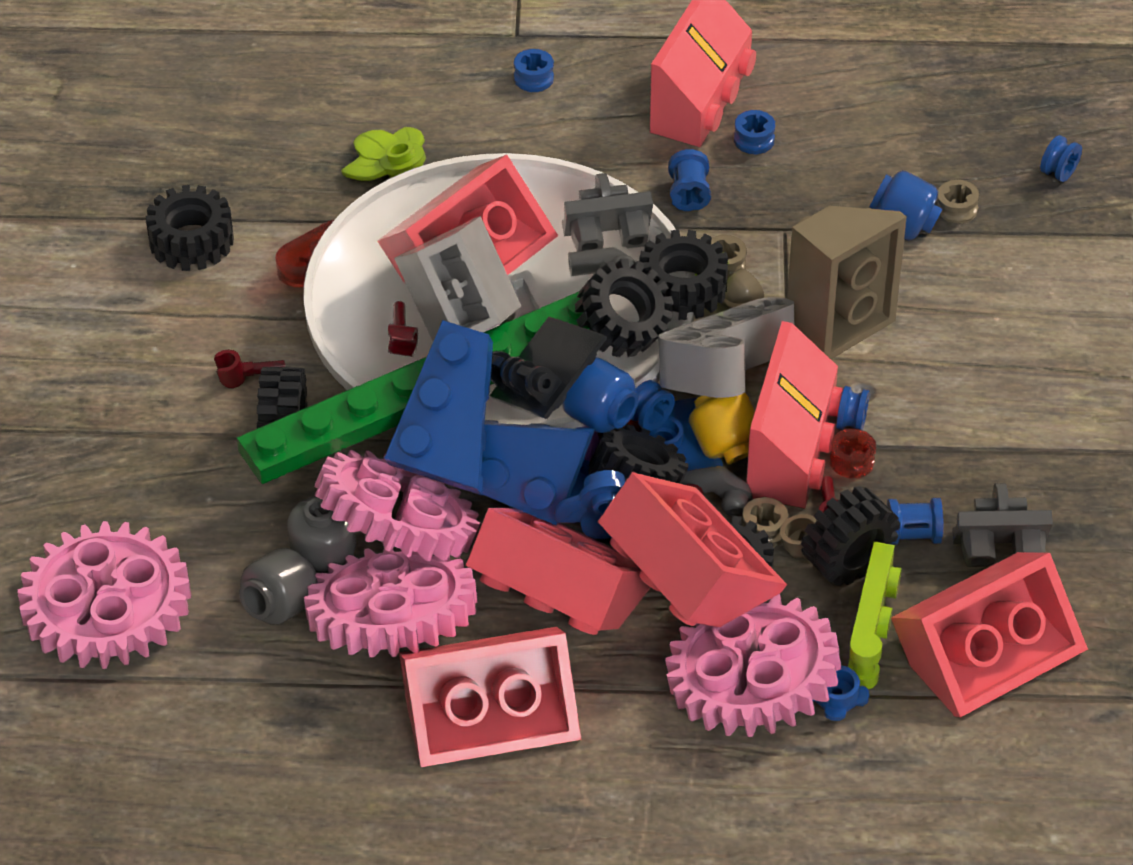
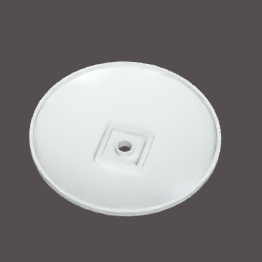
(354, 284)

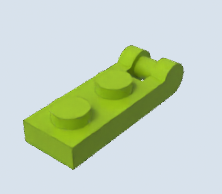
(873, 616)

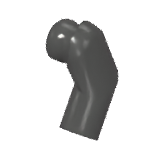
(590, 261)
(726, 485)

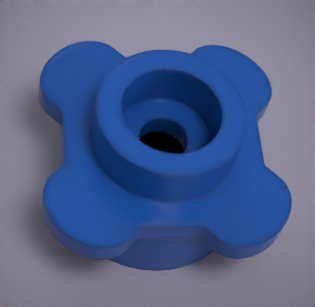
(851, 695)

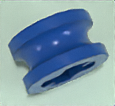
(533, 60)
(758, 122)
(1061, 158)
(653, 405)
(853, 409)

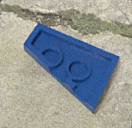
(445, 415)
(532, 465)

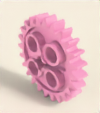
(364, 495)
(104, 594)
(390, 602)
(754, 667)

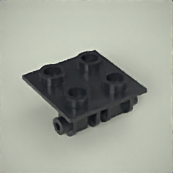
(545, 368)

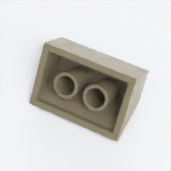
(845, 274)

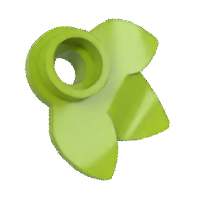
(386, 154)

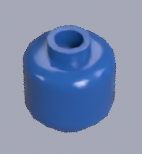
(913, 198)
(602, 397)

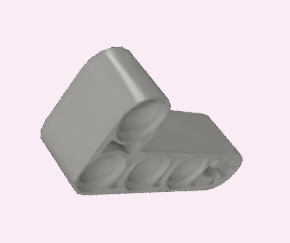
(716, 350)

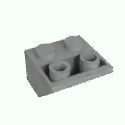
(459, 280)

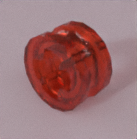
(861, 461)

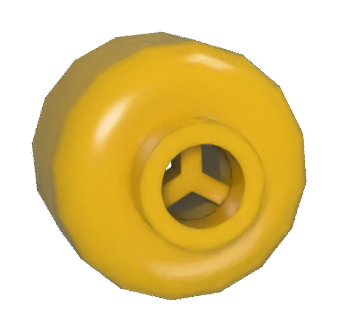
(723, 426)

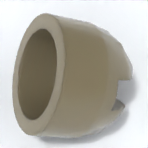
(742, 288)
(792, 533)

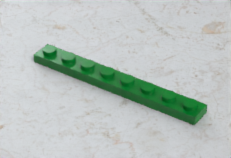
(370, 406)

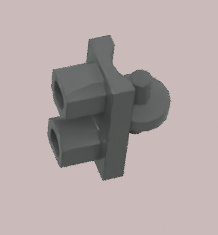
(608, 210)
(1000, 521)

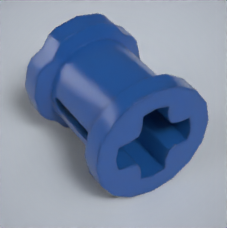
(689, 173)
(919, 520)

